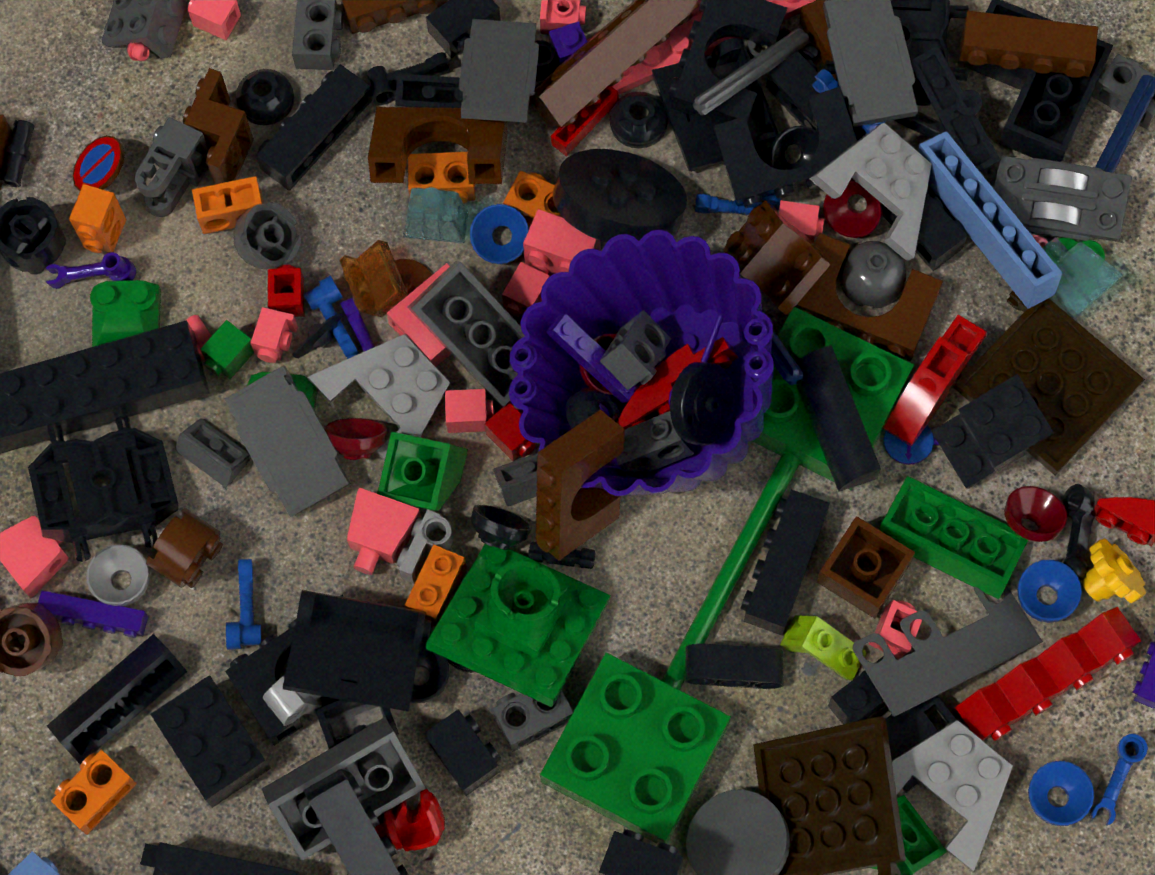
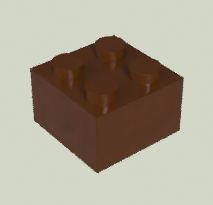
(865, 567)

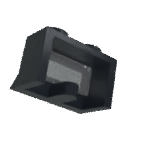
(345, 718)

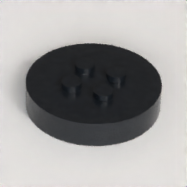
(618, 194)

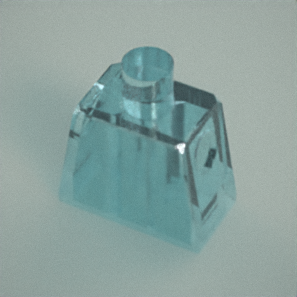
(435, 216)
(1083, 275)

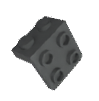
(145, 21)

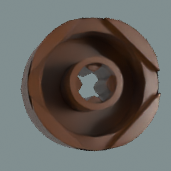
(184, 548)
(41, 635)

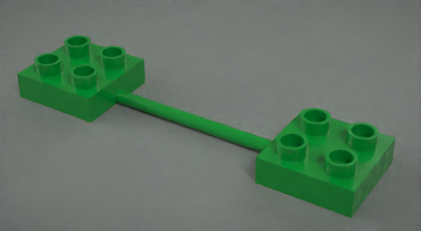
(640, 740)

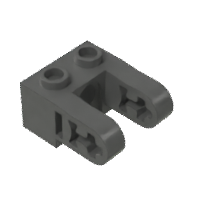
(181, 161)

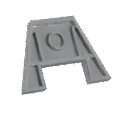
(890, 173)
(395, 378)
(964, 776)

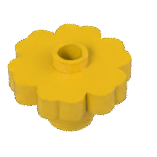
(1112, 574)

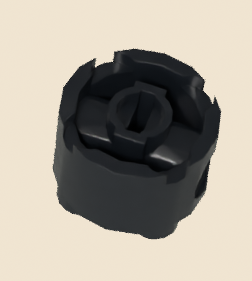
(30, 235)

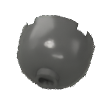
(266, 236)
(873, 274)

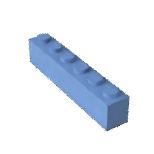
(990, 221)

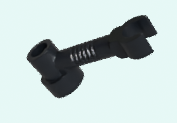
(383, 83)

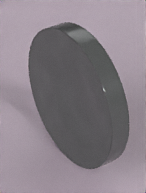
(738, 836)

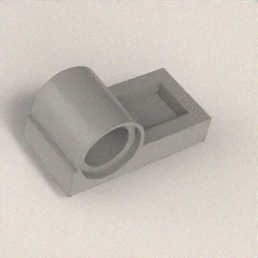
(413, 558)
(290, 704)

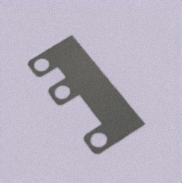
(951, 659)

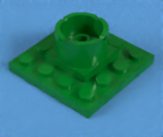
(518, 623)

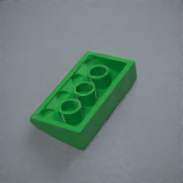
(954, 537)

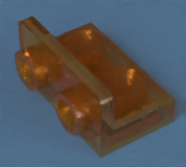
(374, 279)

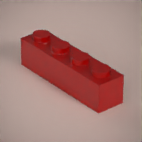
(568, 137)

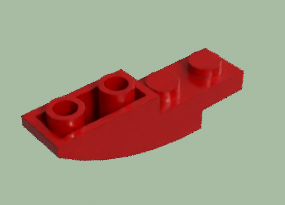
(933, 380)
(653, 397)
(1129, 515)

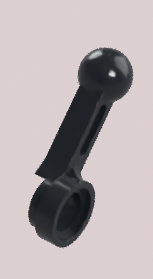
(1081, 527)

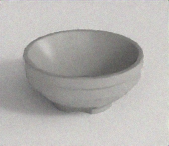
(107, 565)

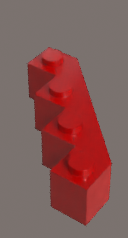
(1041, 679)

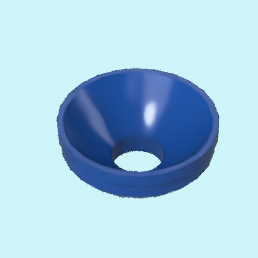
(483, 229)
(1053, 575)
(1072, 781)

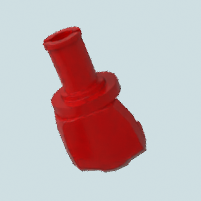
(416, 827)

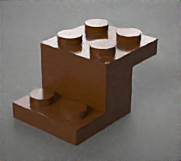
(222, 126)
(776, 256)

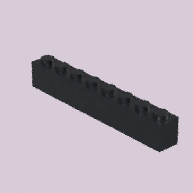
(938, 233)

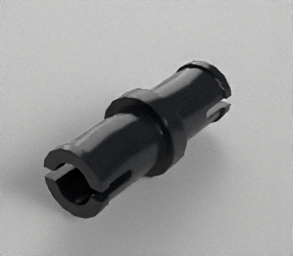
(17, 153)

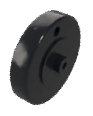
(702, 403)

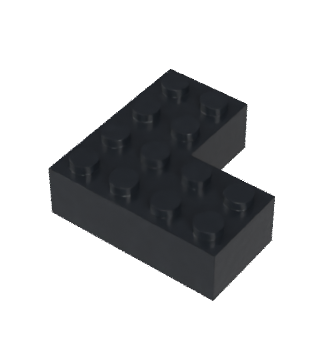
(1048, 102)

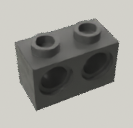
(311, 34)
(1117, 94)
(636, 351)
(652, 446)
(537, 722)

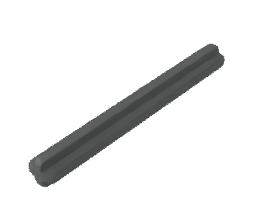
(750, 71)

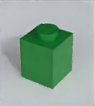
(227, 350)

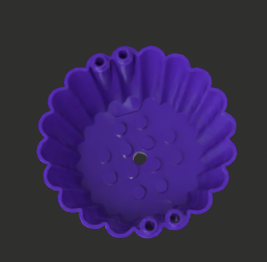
(683, 294)

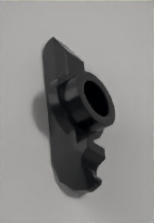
(318, 336)

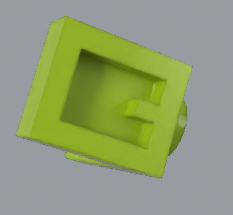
(824, 643)

